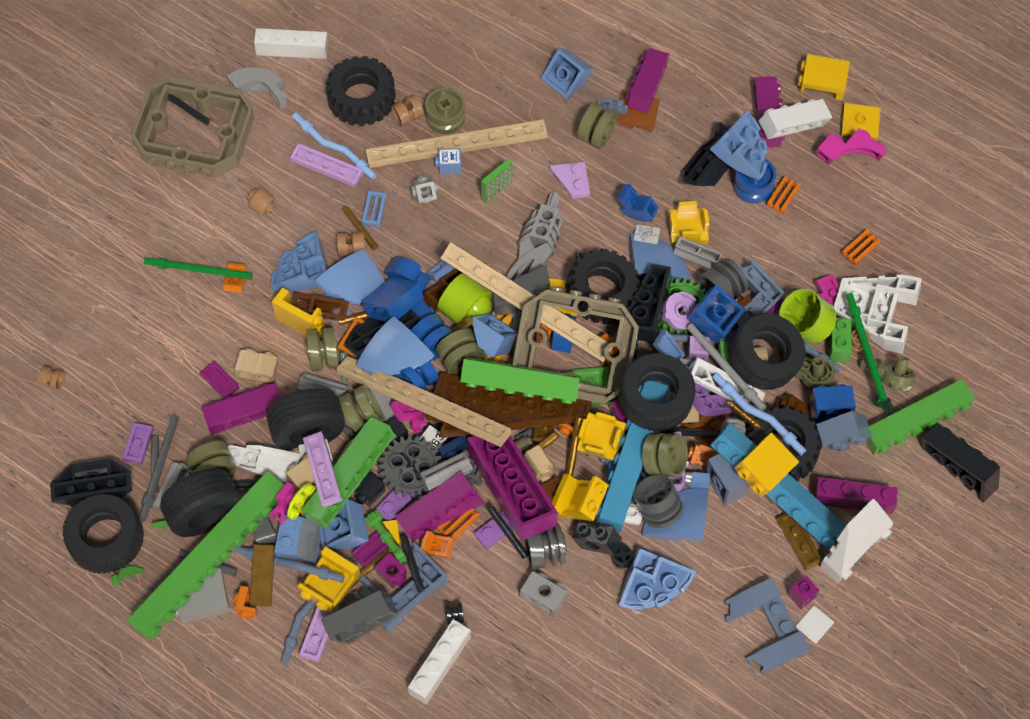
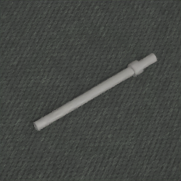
(750, 393)

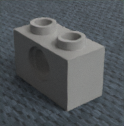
(549, 603)

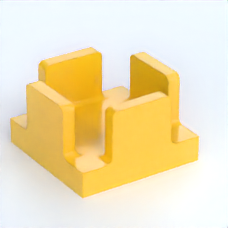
(689, 223)
(601, 436)

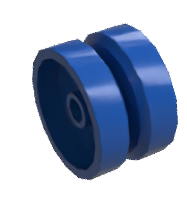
(755, 190)
(431, 332)
(420, 376)

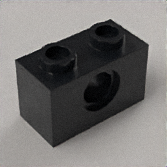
(597, 537)

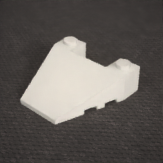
(877, 304)
(857, 537)

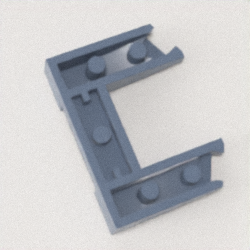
(764, 288)
(405, 600)
(791, 641)

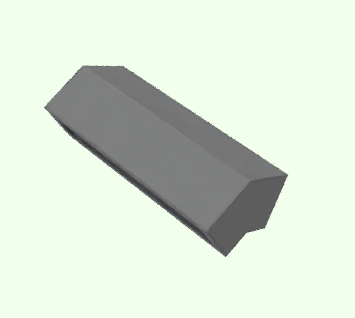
(697, 253)
(310, 381)
(176, 472)
(442, 472)

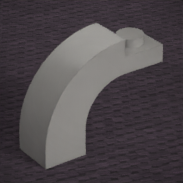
(259, 79)

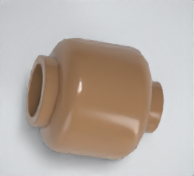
(261, 201)

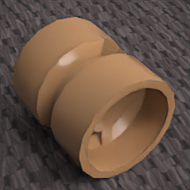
(407, 110)
(344, 241)

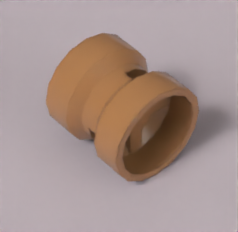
(856, 344)
(50, 377)

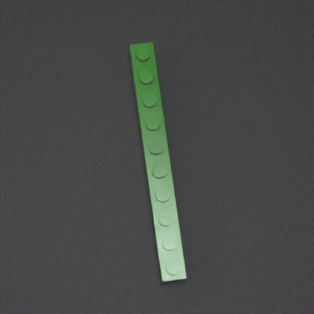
(206, 558)

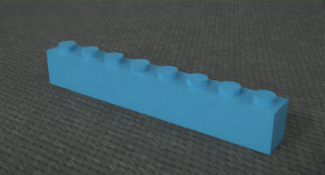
(628, 464)
(787, 493)

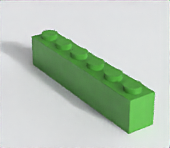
(520, 379)
(919, 416)
(351, 469)

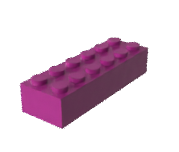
(514, 486)

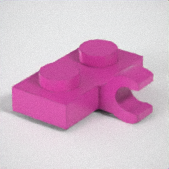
(828, 288)
(405, 412)
(283, 499)

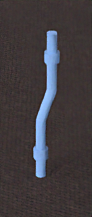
(307, 127)
(788, 438)

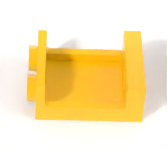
(824, 75)
(295, 317)
(766, 465)
(579, 497)
(329, 593)

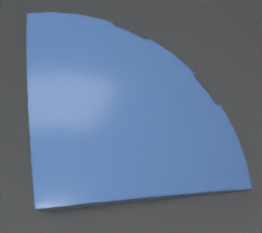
(743, 147)
(646, 254)
(300, 265)
(351, 278)
(393, 349)
(690, 524)
(653, 581)

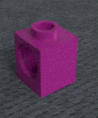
(388, 563)
(803, 592)

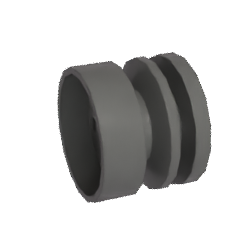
(726, 276)
(658, 501)
(546, 546)

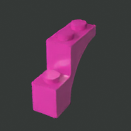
(859, 143)

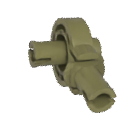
(813, 372)
(894, 375)

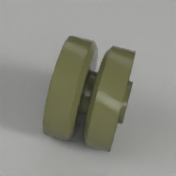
(445, 110)
(597, 125)
(457, 347)
(320, 349)
(360, 407)
(665, 454)
(211, 455)

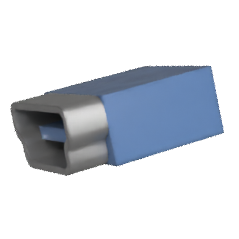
(697, 480)

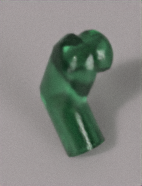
(886, 405)

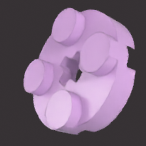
(671, 306)

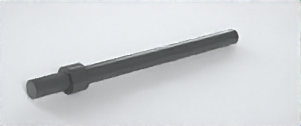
(148, 500)

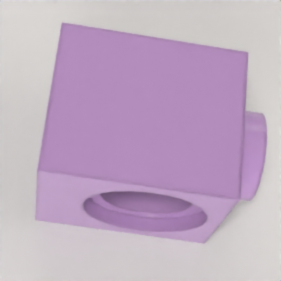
(696, 350)

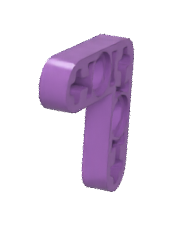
(707, 405)

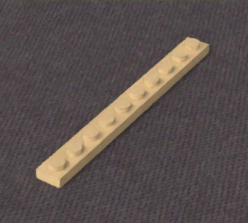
(465, 141)
(520, 296)
(427, 402)

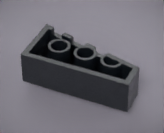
(649, 302)
(962, 461)

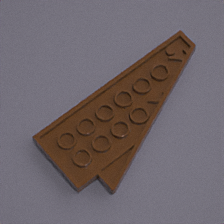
(505, 408)

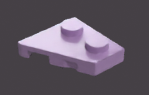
(572, 178)

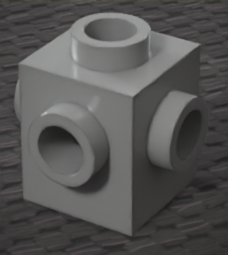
(428, 193)

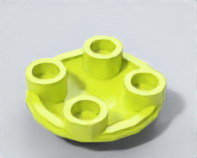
(299, 499)

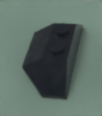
(705, 166)
(362, 334)
(89, 479)

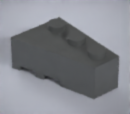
(534, 282)
(359, 618)

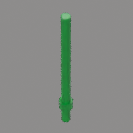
(163, 263)
(855, 313)

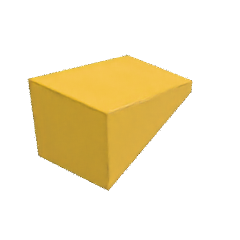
(392, 526)

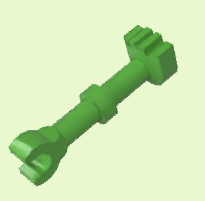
(374, 520)

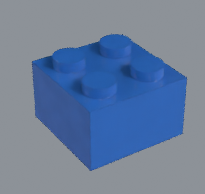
(716, 313)
(830, 402)

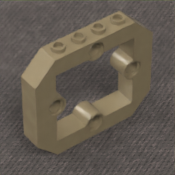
(194, 162)
(611, 308)

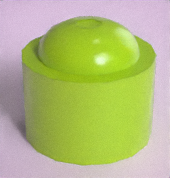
(465, 299)
(809, 314)

